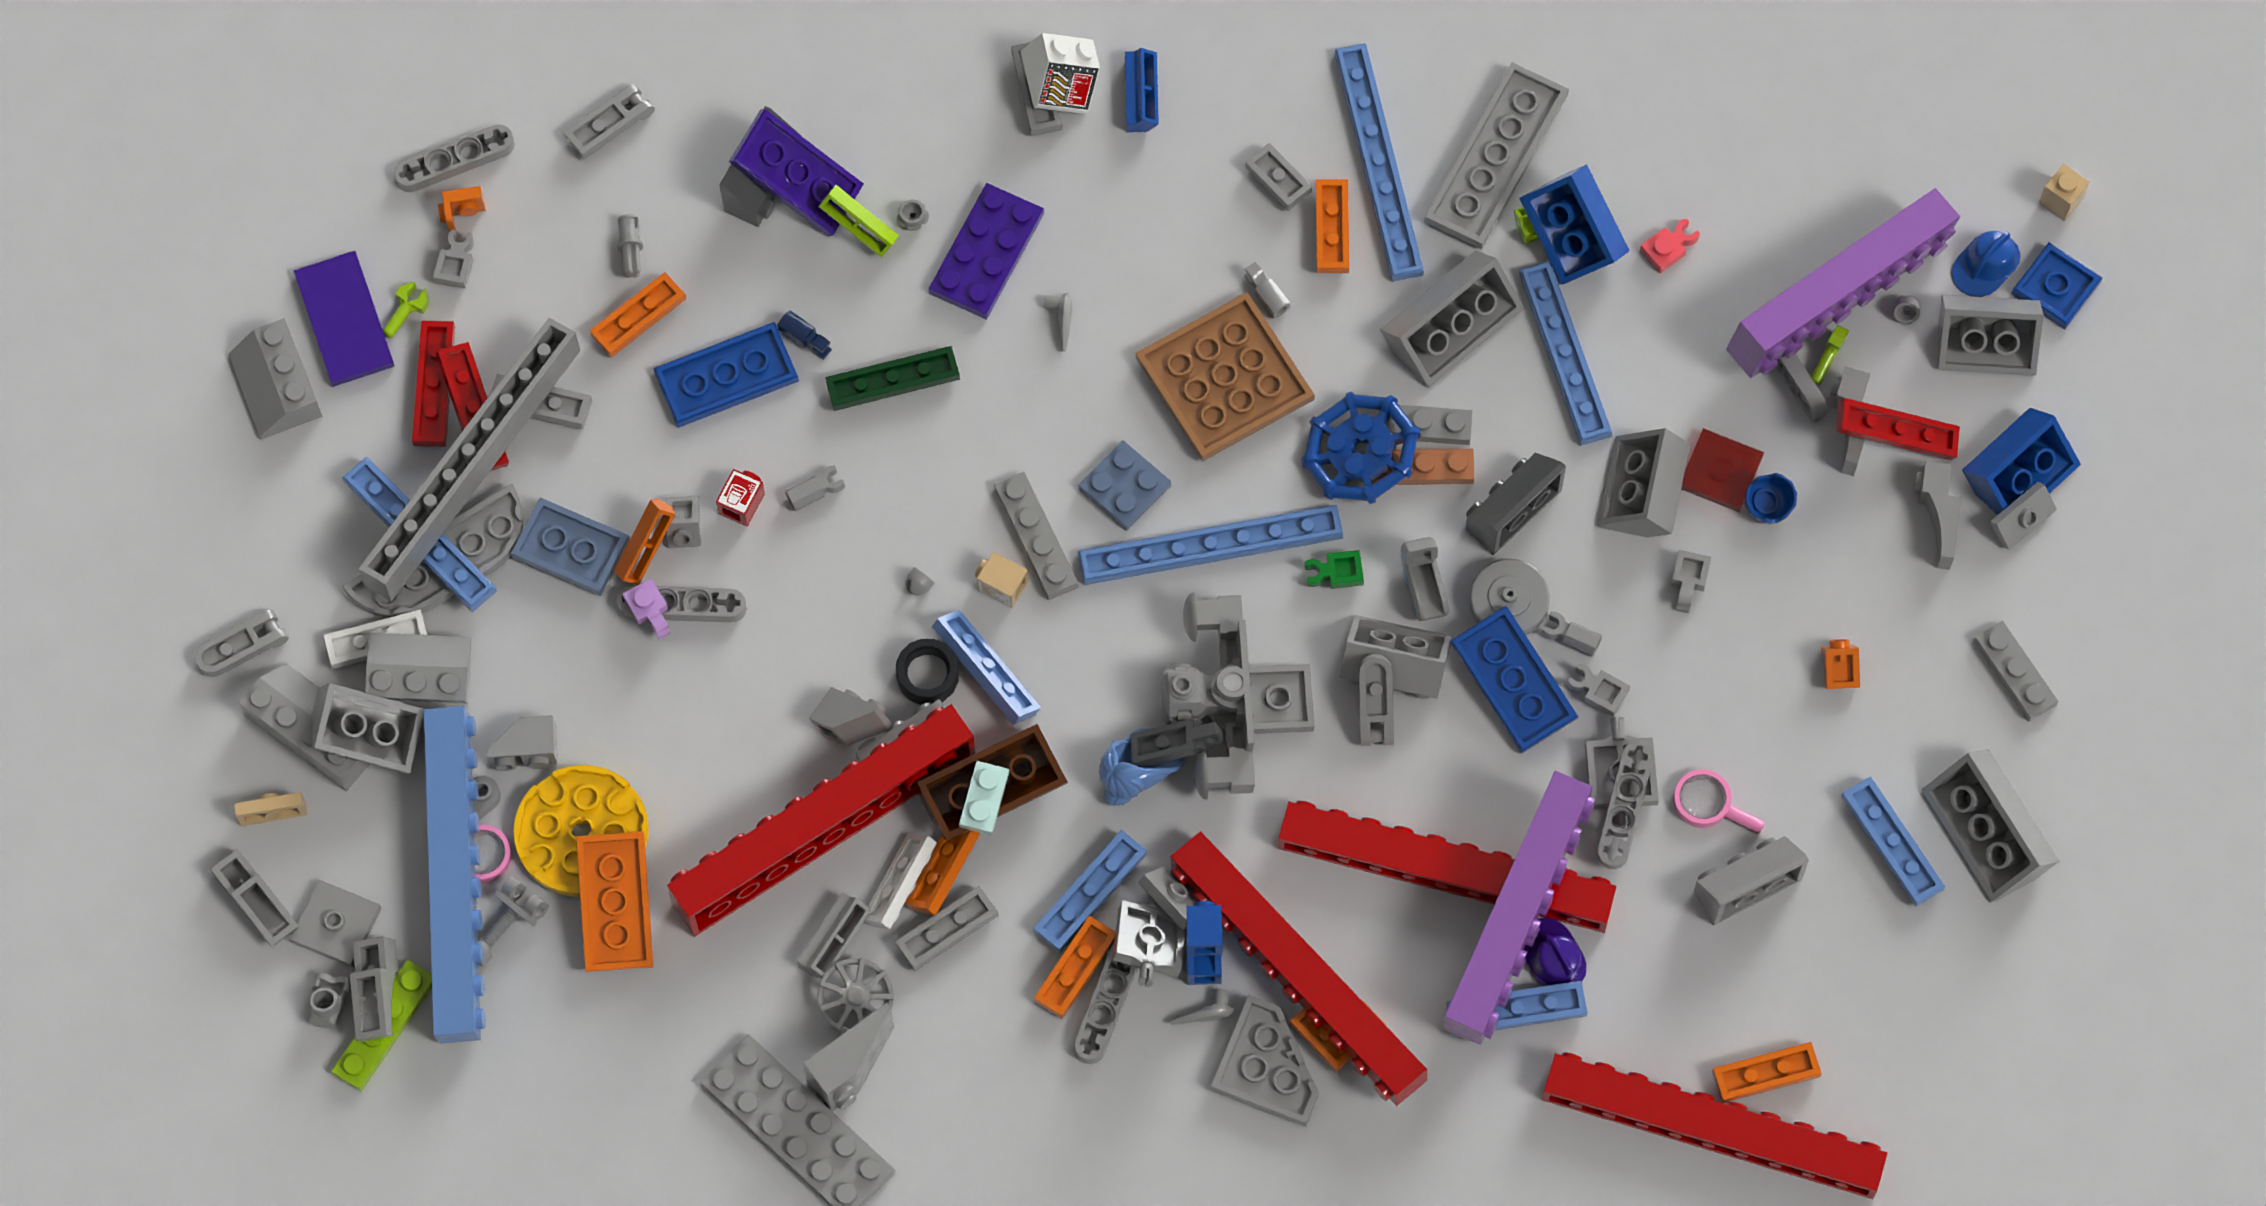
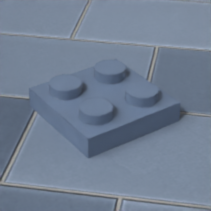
(1124, 485)

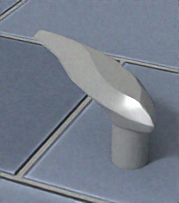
(1064, 307)
(1209, 1013)

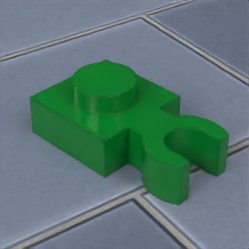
(1342, 570)

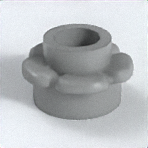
(912, 207)

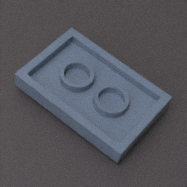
(570, 546)

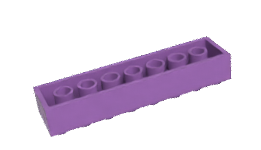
(1843, 283)
(1517, 908)

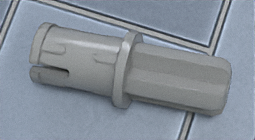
(630, 245)

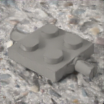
(1603, 764)
(1148, 940)

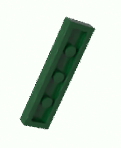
(892, 378)

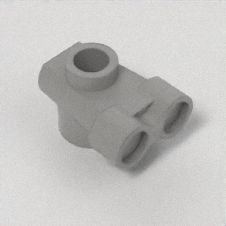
(328, 999)

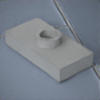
(2023, 515)
(1168, 894)

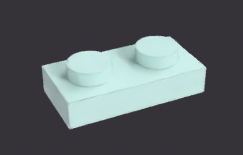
(984, 798)

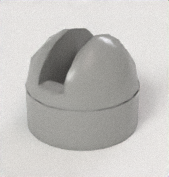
(1910, 316)
(918, 582)

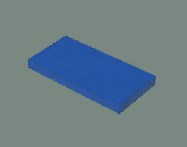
(726, 374)
(1514, 679)

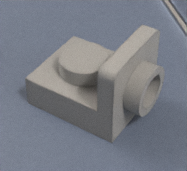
(685, 526)

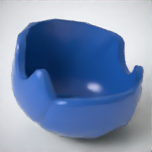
(1770, 498)

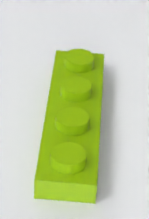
(364, 1058)

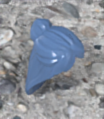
(1125, 780)

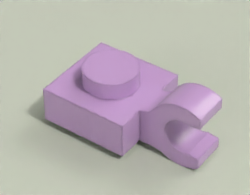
(647, 605)

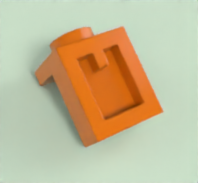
(460, 202)
(1841, 664)

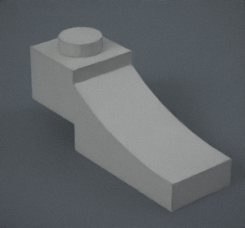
(1851, 386)
(1943, 509)
(373, 986)

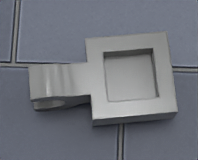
(1690, 575)

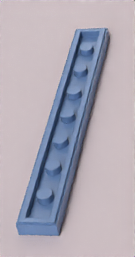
(1379, 162)
(1210, 544)

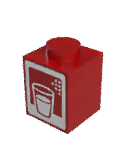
(740, 497)

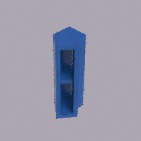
(1141, 90)

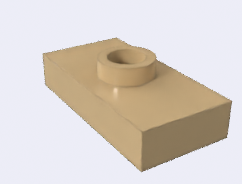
(270, 808)

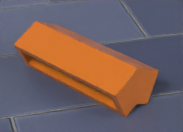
(641, 539)

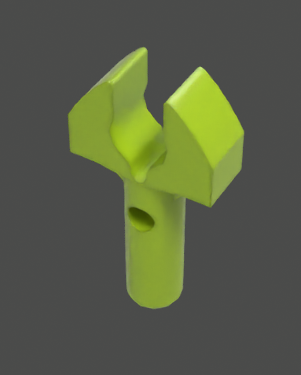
(418, 305)
(1833, 347)

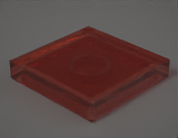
(1721, 470)

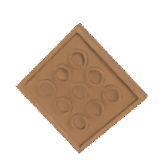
(1225, 376)

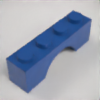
(1204, 943)

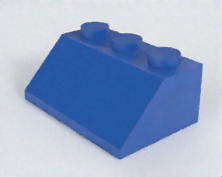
(1574, 224)
(2021, 456)

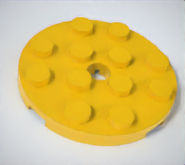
(559, 804)

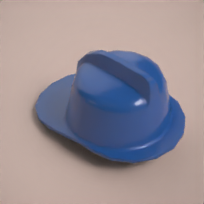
(1986, 263)

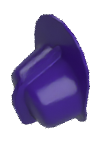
(1555, 955)

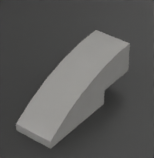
(254, 897)

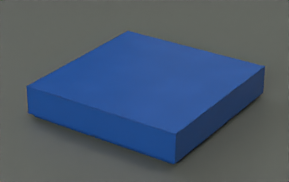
(2058, 283)

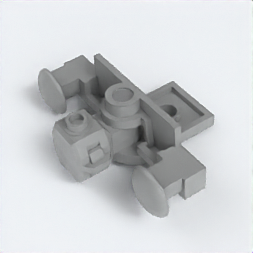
(1233, 695)

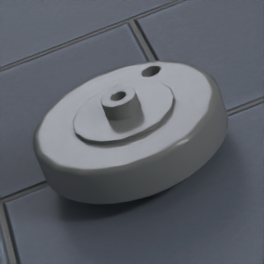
(1511, 585)

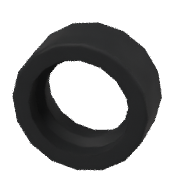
(927, 647)

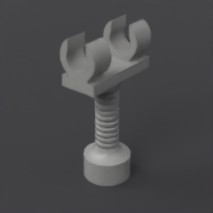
(533, 910)

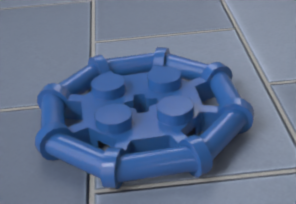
(1357, 430)

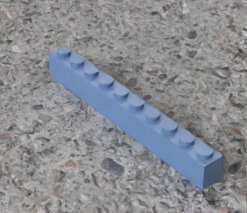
(453, 875)

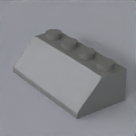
(1452, 317)
(283, 708)
(1990, 824)

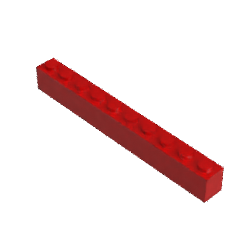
(1432, 862)
(1299, 970)
(1715, 1125)

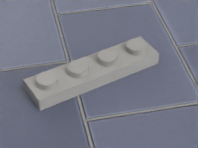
(1036, 535)

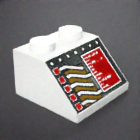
(1061, 72)

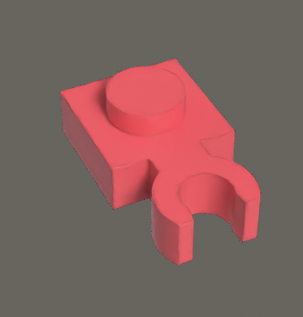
(1667, 247)

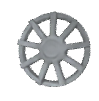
(855, 994)

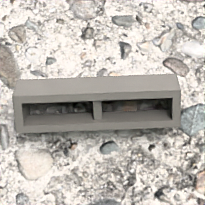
(833, 935)

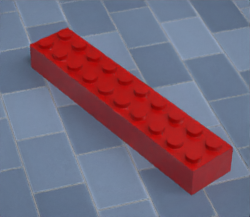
(819, 820)

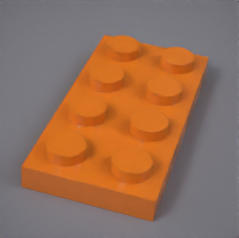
(614, 902)

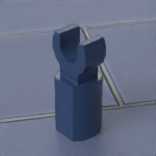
(804, 334)

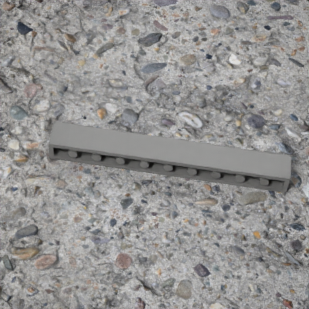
(469, 459)

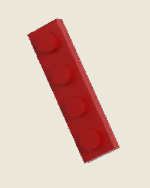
(464, 386)
(432, 394)
(1897, 429)

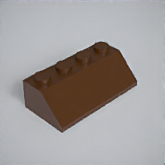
(1031, 775)

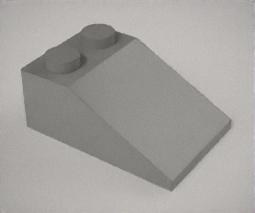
(845, 1063)

